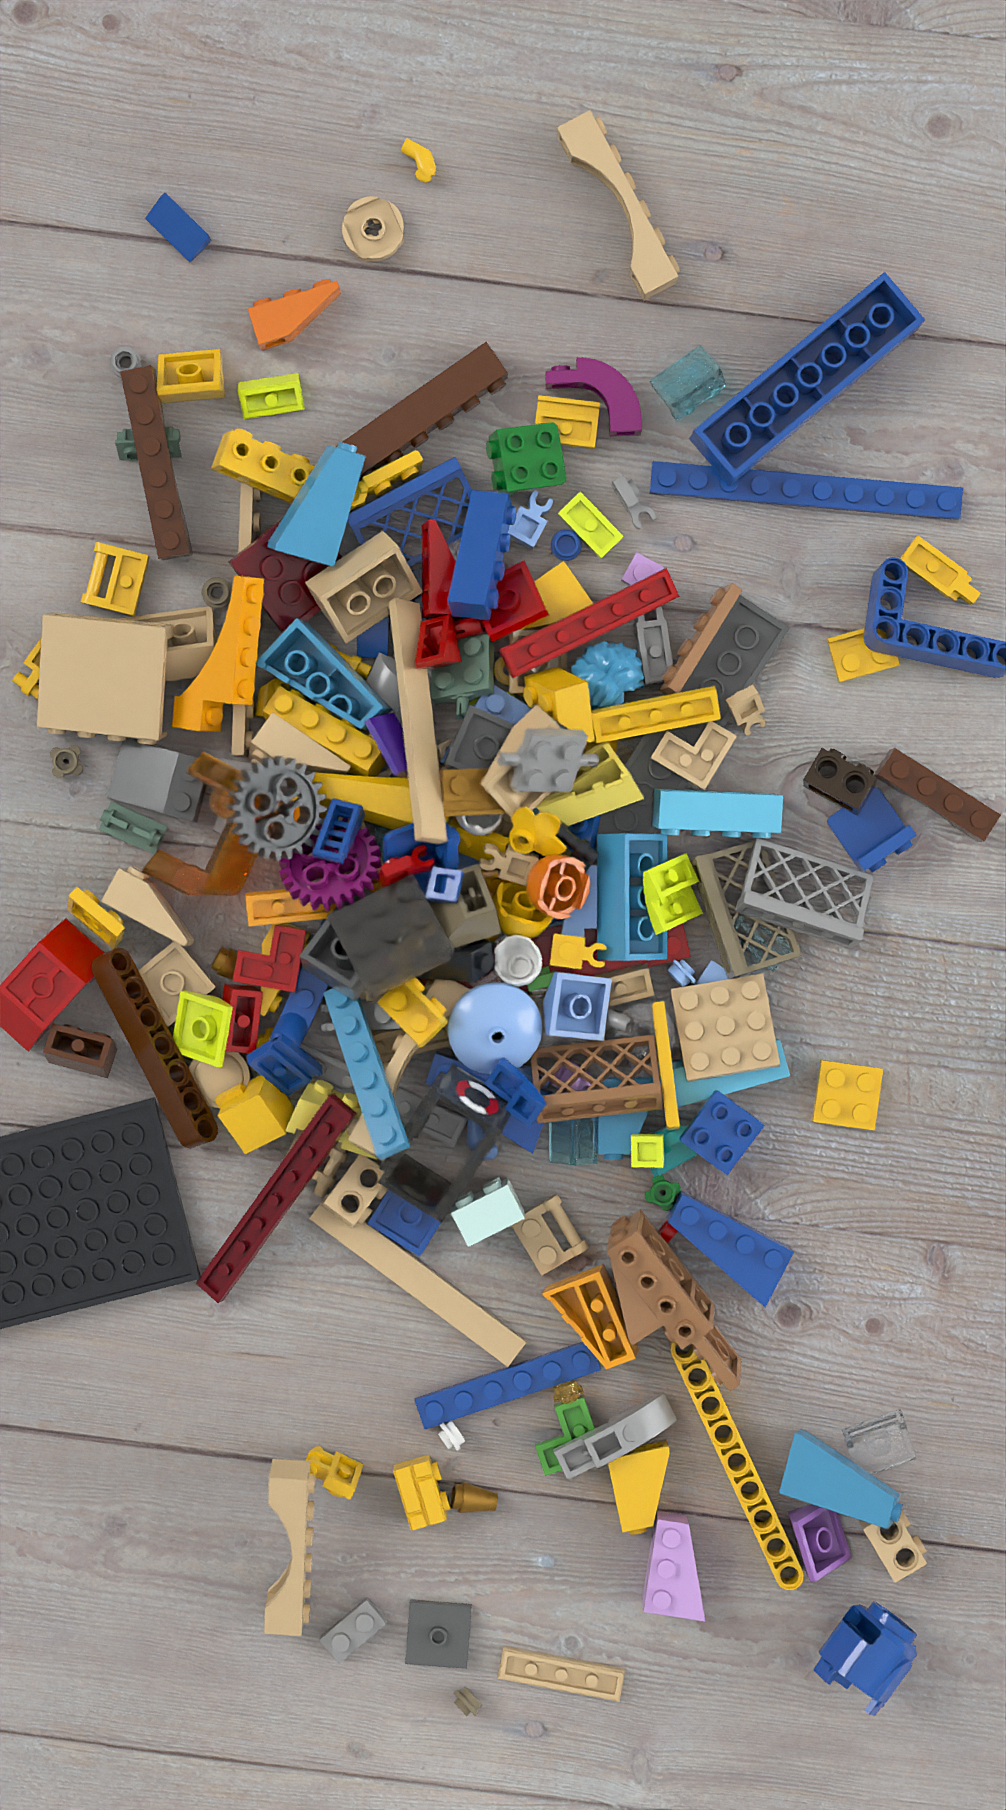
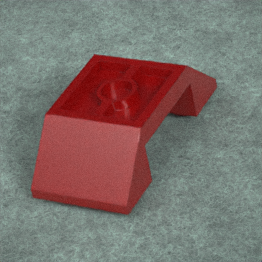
(46, 983)

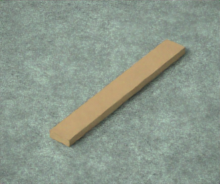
(417, 724)
(423, 1284)

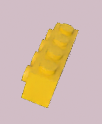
(261, 465)
(334, 735)

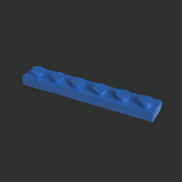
(506, 1384)

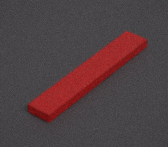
(589, 623)

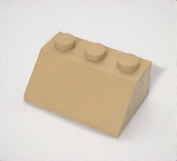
(361, 585)
(191, 641)

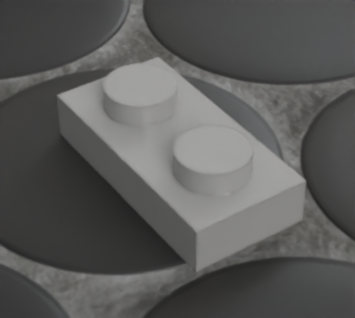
(353, 1630)

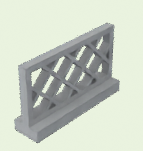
(792, 915)

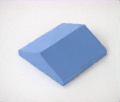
(577, 1006)

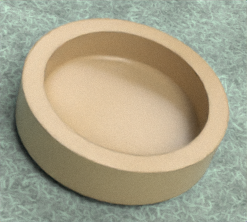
(216, 1080)

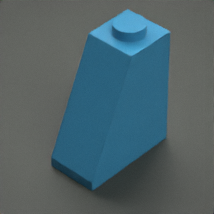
(616, 1130)

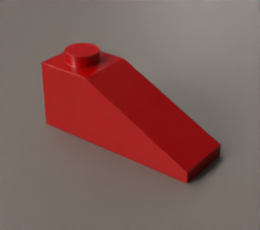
(437, 571)

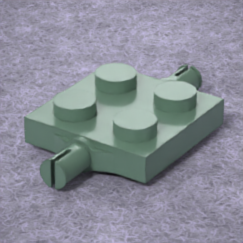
(466, 679)

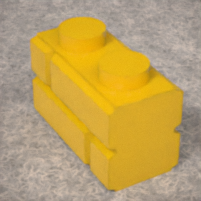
(421, 1492)

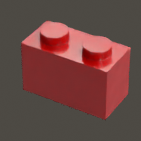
(244, 1017)

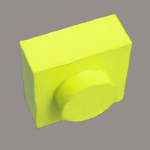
(647, 1150)

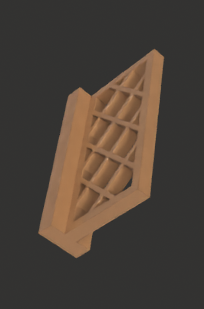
(598, 1098)

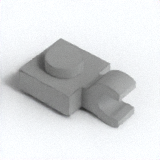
(628, 493)

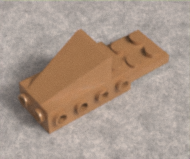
(662, 1292)

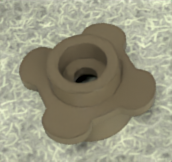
(58, 756)

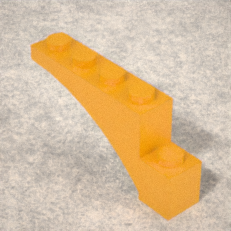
(231, 666)

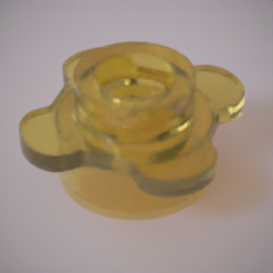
(567, 1392)

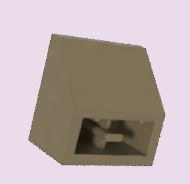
(473, 915)

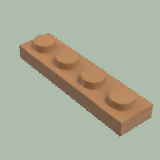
(693, 649)

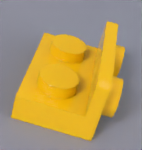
(414, 1011)

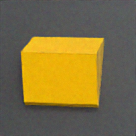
(190, 376)

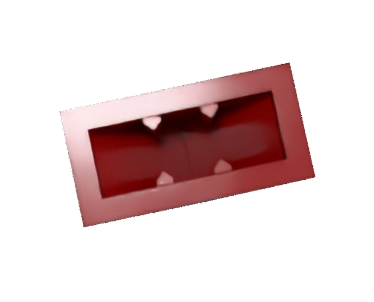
(437, 644)

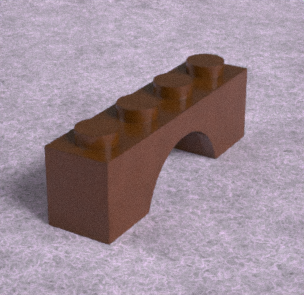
(937, 794)

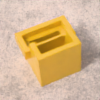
(254, 1113)

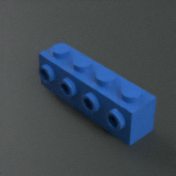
(481, 555)

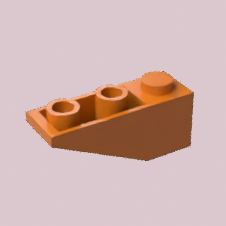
(285, 318)

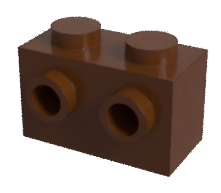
(80, 1050)

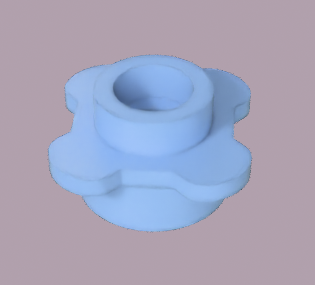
(681, 973)

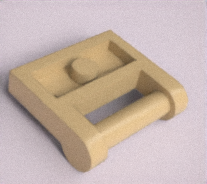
(540, 1240)

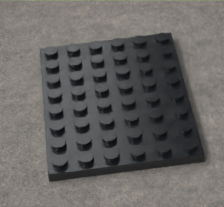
(89, 1214)

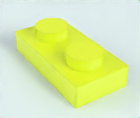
(590, 525)

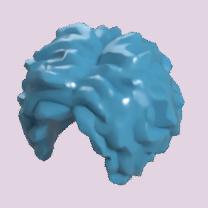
(609, 672)

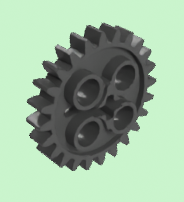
(266, 782)

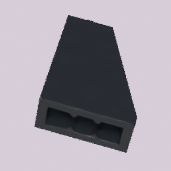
(469, 965)

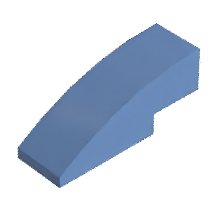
(586, 916)

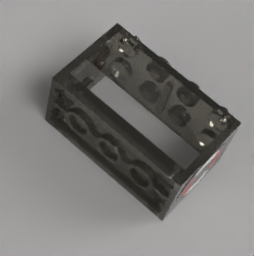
(422, 1185)

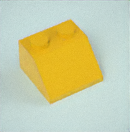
(562, 698)

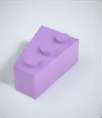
(671, 1571)

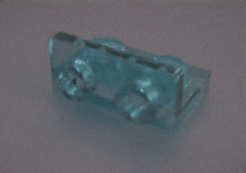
(689, 382)

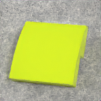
(670, 893)

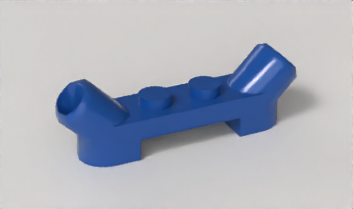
(301, 1007)

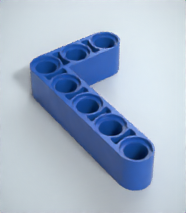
(925, 635)

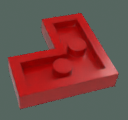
(280, 967)

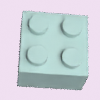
(487, 1211)

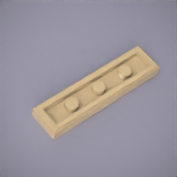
(561, 1673)

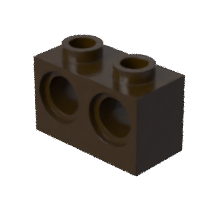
(835, 788)

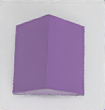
(819, 1540)

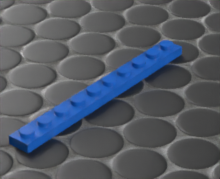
(809, 491)

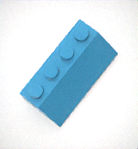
(621, 904)

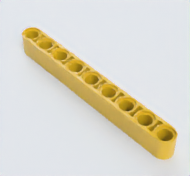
(742, 1473)

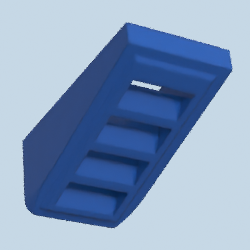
(339, 809)

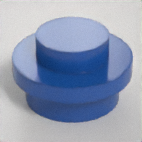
(566, 545)

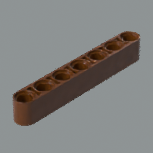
(154, 1048)

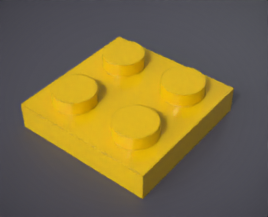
(104, 924)
(847, 1095)

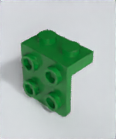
(526, 458)

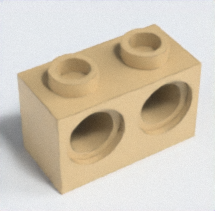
(351, 1186)
(889, 1544)

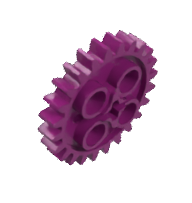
(334, 886)

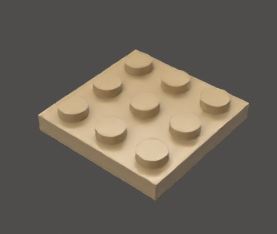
(725, 1027)

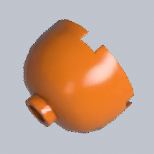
(558, 885)

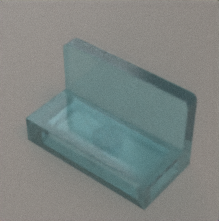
(574, 1141)

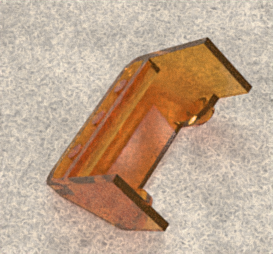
(230, 862)

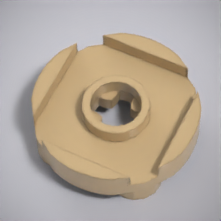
(380, 212)

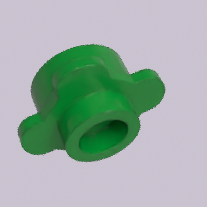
(666, 1200)

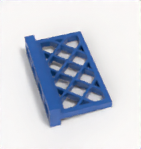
(411, 492)

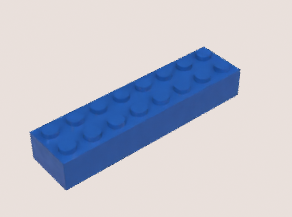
(806, 379)

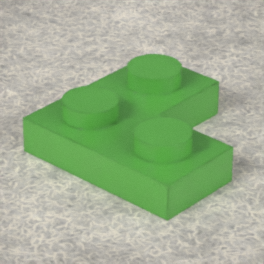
(574, 1421)

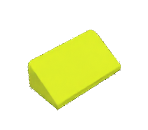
(270, 396)

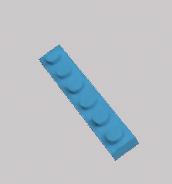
(367, 1074)

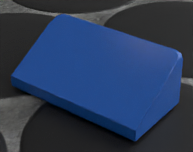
(178, 227)

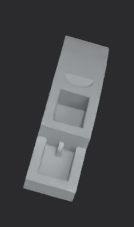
(616, 1437)

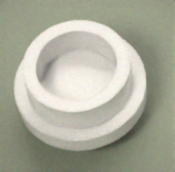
(451, 1436)

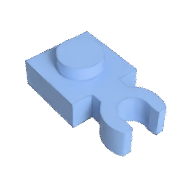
(529, 523)

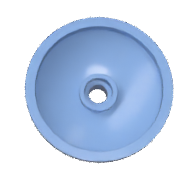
(491, 1010)

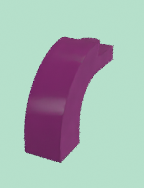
(609, 385)

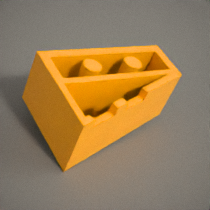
(594, 1313)

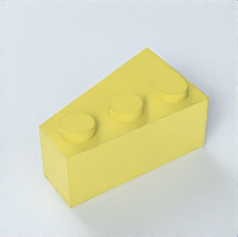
(594, 789)
(310, 1103)

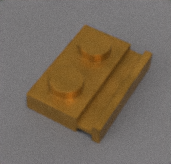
(465, 795)

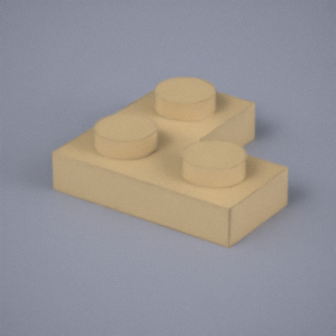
(698, 762)

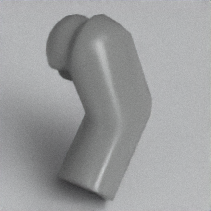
(618, 1021)

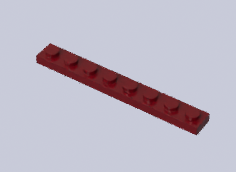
(276, 1197)

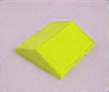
(202, 1027)

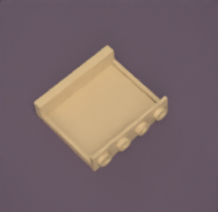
(102, 676)

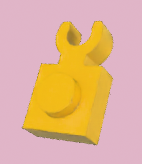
(570, 951)

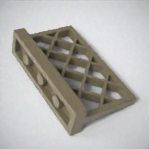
(720, 918)

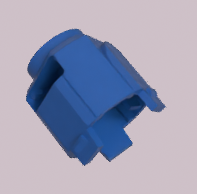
(870, 1652)

